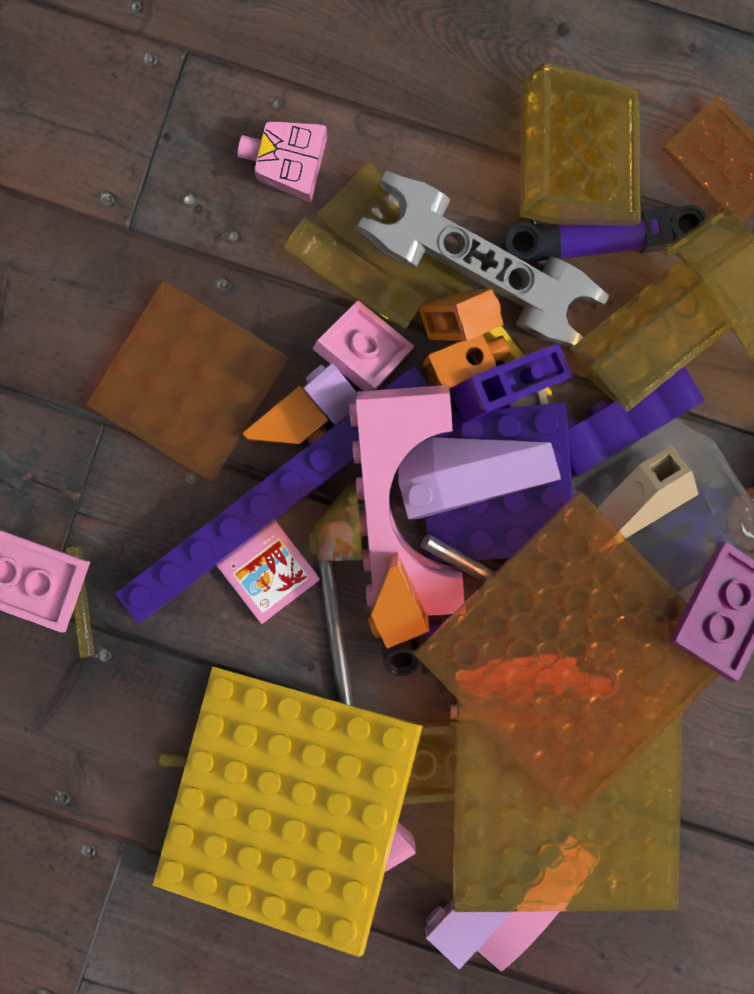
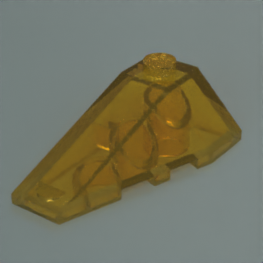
(339, 529)

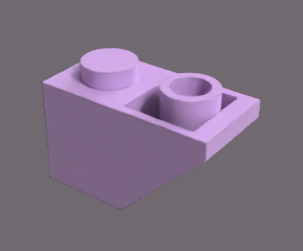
(330, 392)

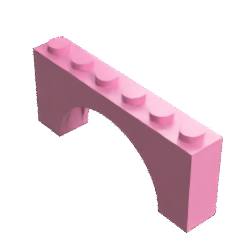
(388, 428)

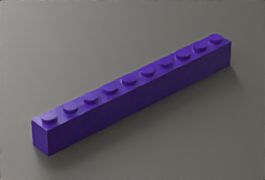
(247, 516)

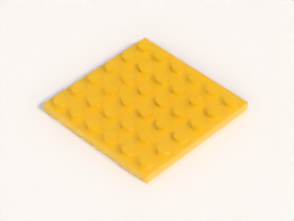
(288, 809)

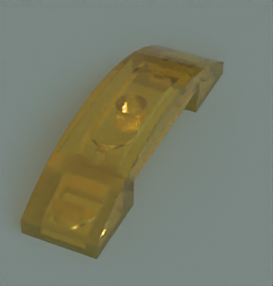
(354, 274)

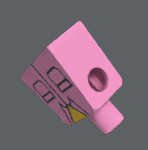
(287, 156)

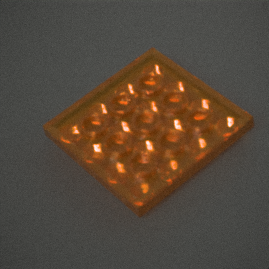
(187, 381)

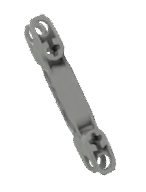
(423, 230)

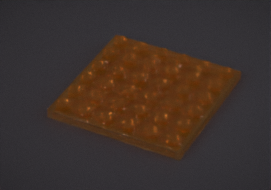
(570, 655)

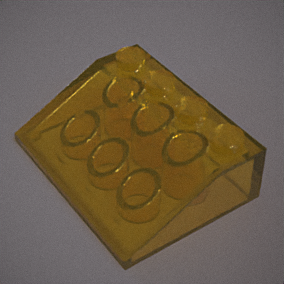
(579, 149)

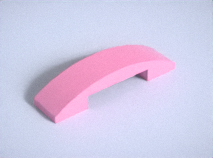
(515, 936)

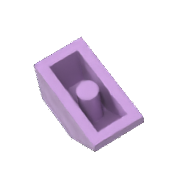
(461, 933)

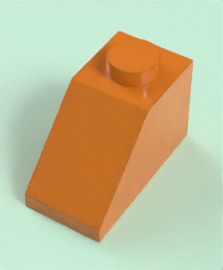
(461, 315)
(290, 422)
(396, 607)

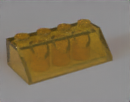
(651, 336)

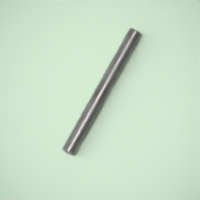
(335, 632)

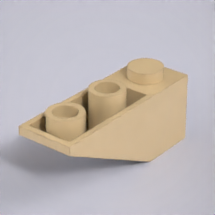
(650, 492)

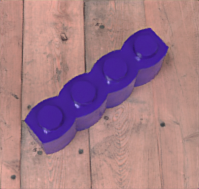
(614, 429)

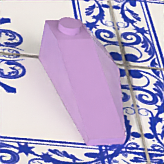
(462, 472)

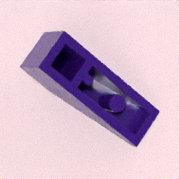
(510, 382)

